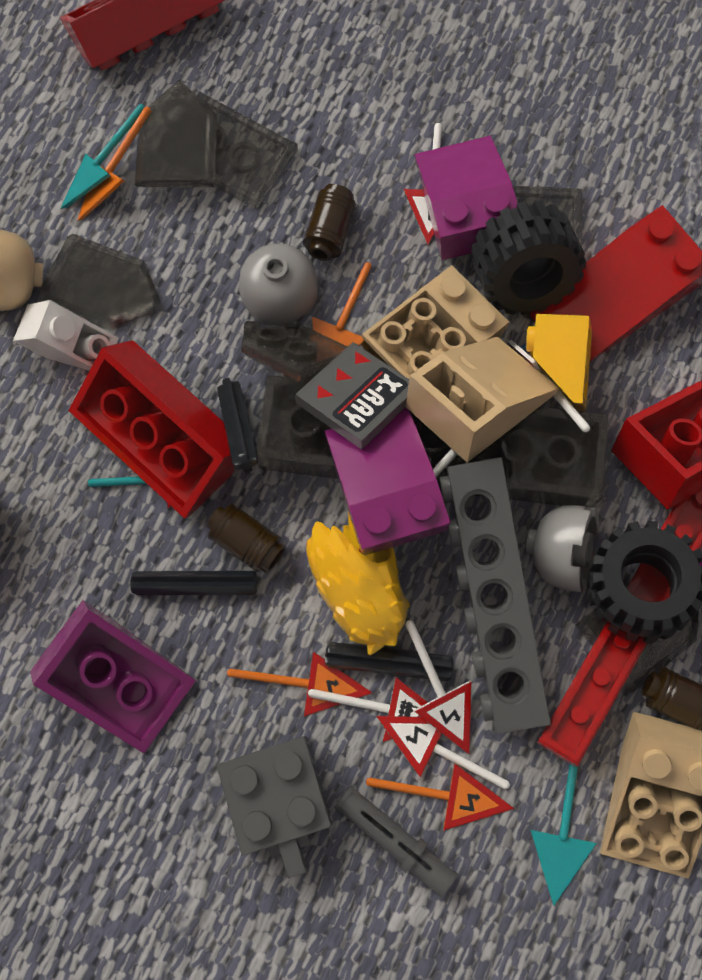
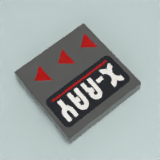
(355, 395)

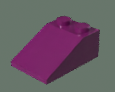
(462, 191)
(389, 486)
(111, 677)

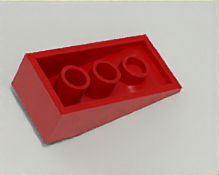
(633, 280)
(666, 446)

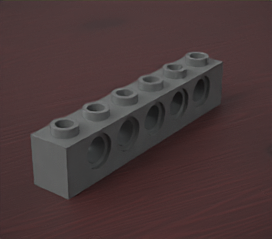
(526, 704)

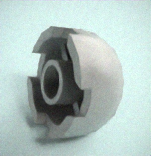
(278, 284)
(564, 546)

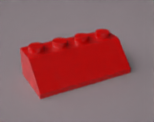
(114, 26)
(154, 426)

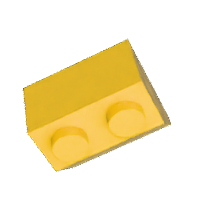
(563, 353)

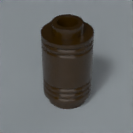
(329, 222)
(245, 538)
(674, 697)

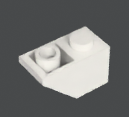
(61, 335)

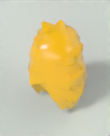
(357, 587)

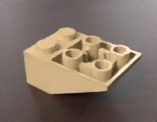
(434, 320)
(476, 394)
(657, 797)

